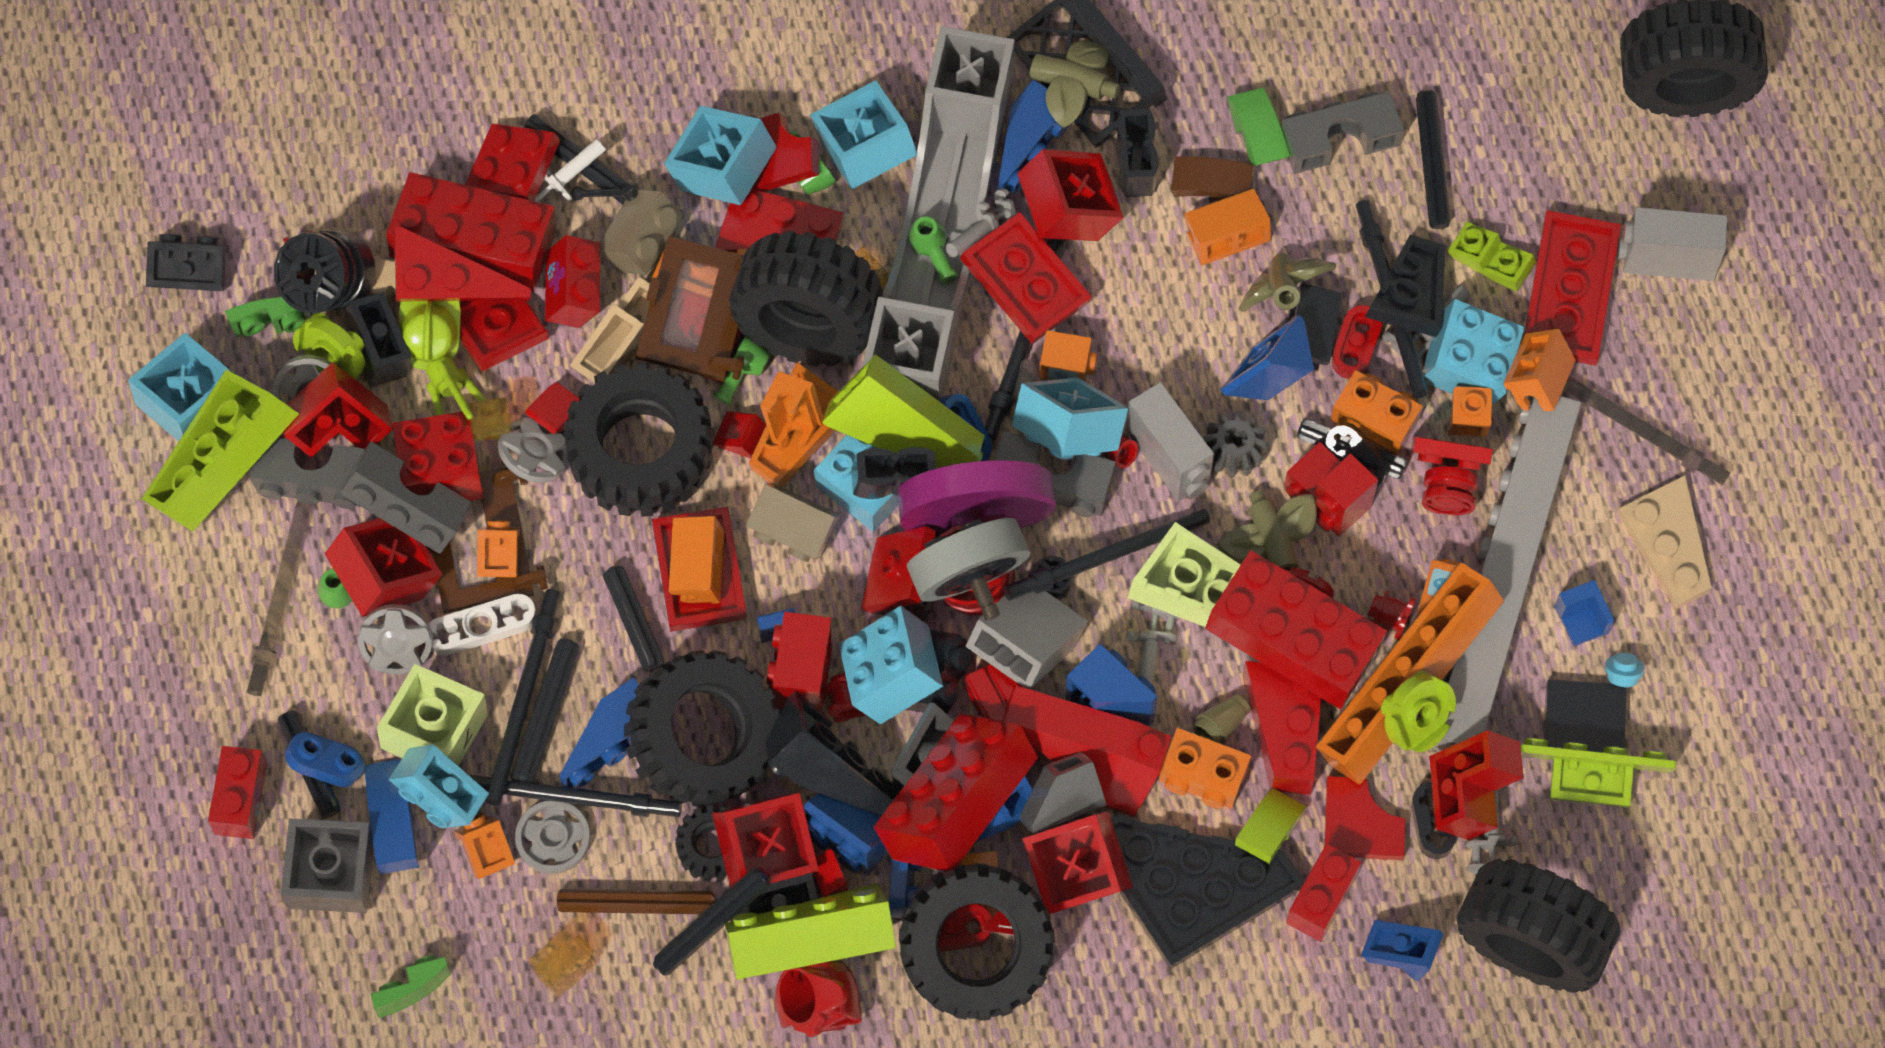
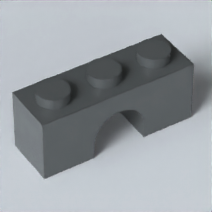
(1369, 119)
(282, 474)
(378, 488)
(1081, 488)

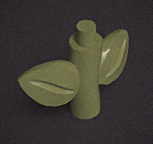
(1073, 80)
(1283, 280)
(1272, 530)

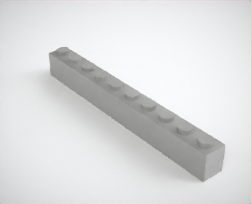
(1510, 559)

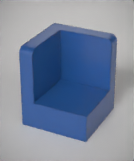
(1584, 613)

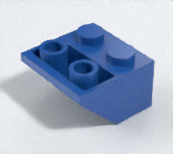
(1108, 686)
(846, 831)

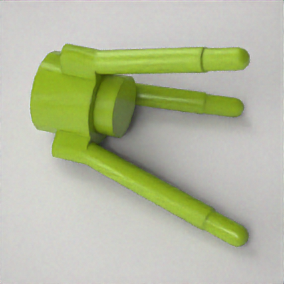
(449, 380)

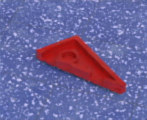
(437, 274)

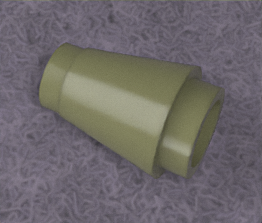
(1222, 720)

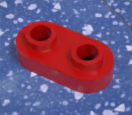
(1355, 343)
(953, 930)

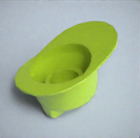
(430, 330)

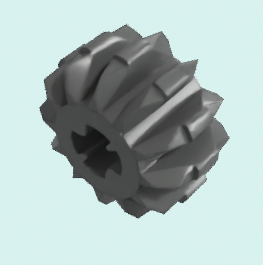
(1240, 433)

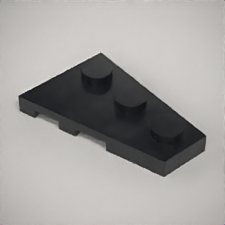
(1413, 289)

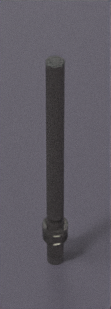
(1691, 458)
(264, 654)

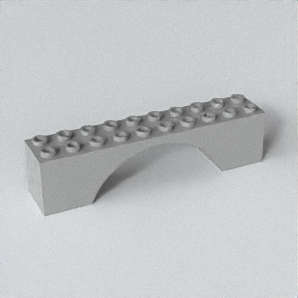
(952, 173)

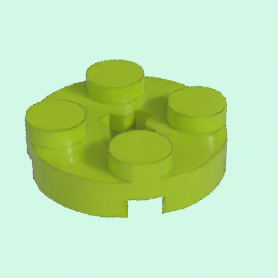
(329, 341)
(1402, 707)

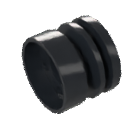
(342, 270)

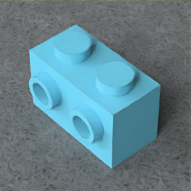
(438, 787)

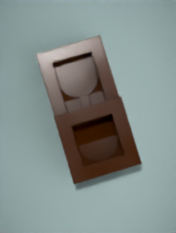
(1210, 177)

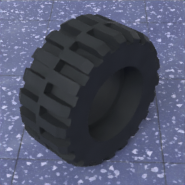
(1693, 57)
(805, 298)
(630, 394)
(653, 737)
(1538, 925)
(987, 996)

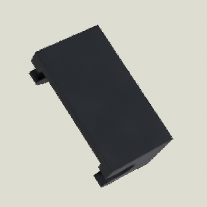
(1320, 312)

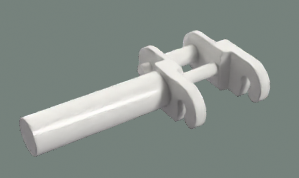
(570, 170)

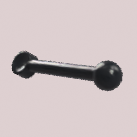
(628, 192)

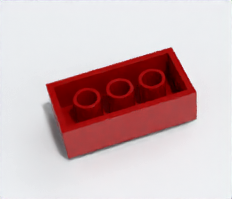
(478, 224)
(1295, 629)
(956, 792)

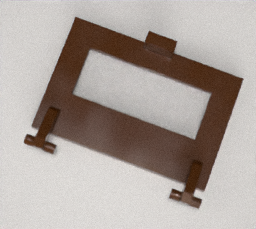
(690, 311)
(458, 561)

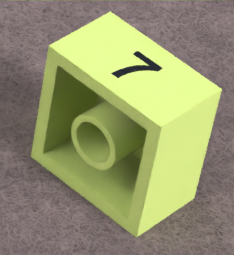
(434, 713)

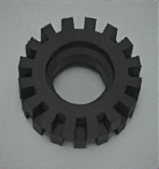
(686, 847)

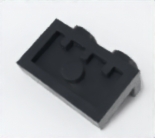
(186, 264)

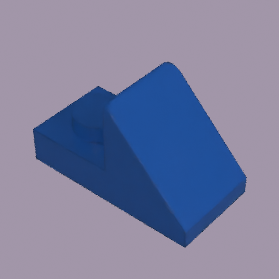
(1402, 947)

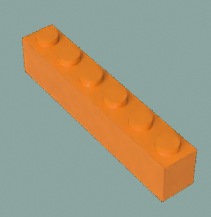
(1429, 645)

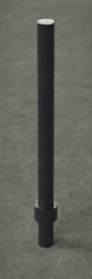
(1373, 239)
(1002, 400)
(1044, 578)
(542, 630)
(639, 803)

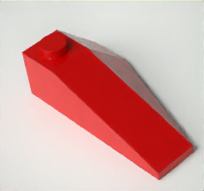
(1122, 750)

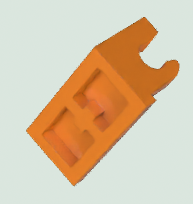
(1228, 226)
(1540, 369)
(791, 406)
(696, 559)

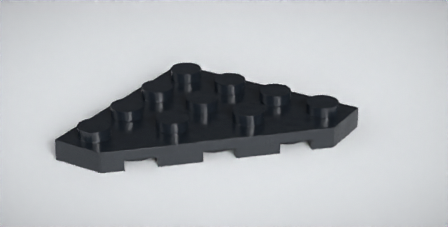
(1196, 886)

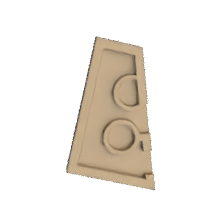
(1669, 540)

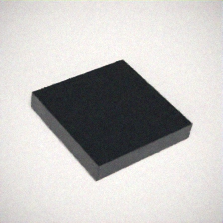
(1585, 714)

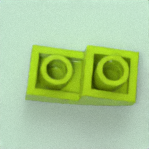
(1487, 255)
(1270, 825)

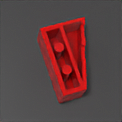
(1286, 727)

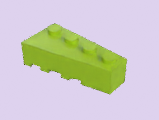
(217, 449)
(810, 932)

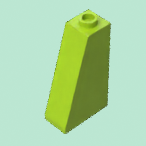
(897, 414)

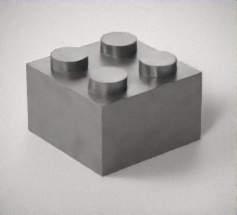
(327, 865)

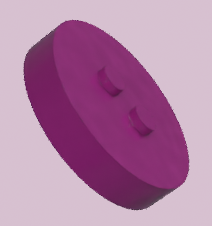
(977, 491)

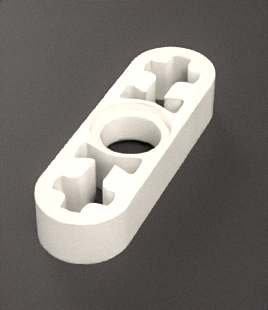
(488, 609)

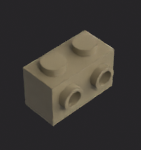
(640, 232)
(792, 521)

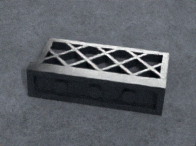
(1121, 57)

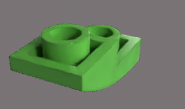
(1259, 126)
(253, 316)
(424, 978)

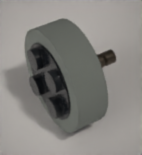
(969, 562)

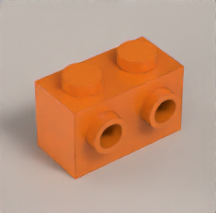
(1377, 411)
(1204, 769)

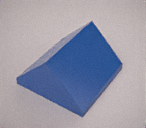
(1272, 363)

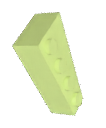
(1183, 576)

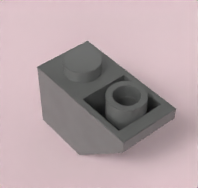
(1062, 793)

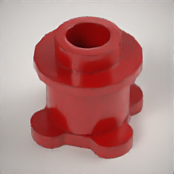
(1391, 612)
(841, 706)

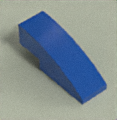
(389, 820)

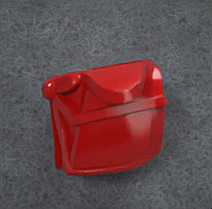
(818, 998)

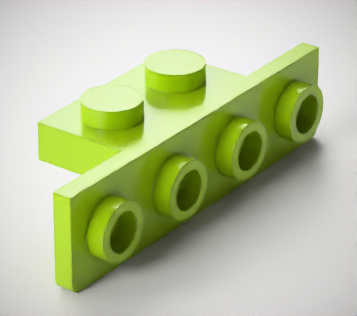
(1594, 776)

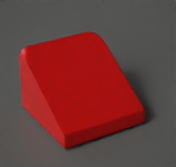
(552, 407)
(740, 433)
(830, 875)

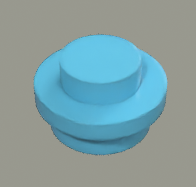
(1624, 669)

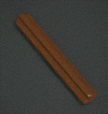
(634, 901)

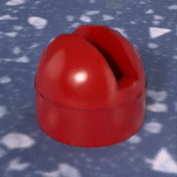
(1128, 455)

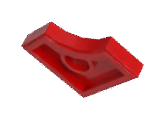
(792, 159)
(1359, 825)

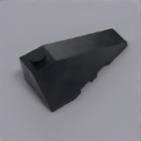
(817, 760)

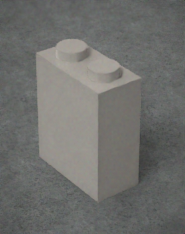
(1673, 243)
(1170, 442)
(1027, 636)

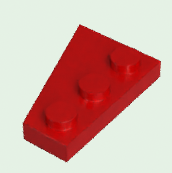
(769, 213)

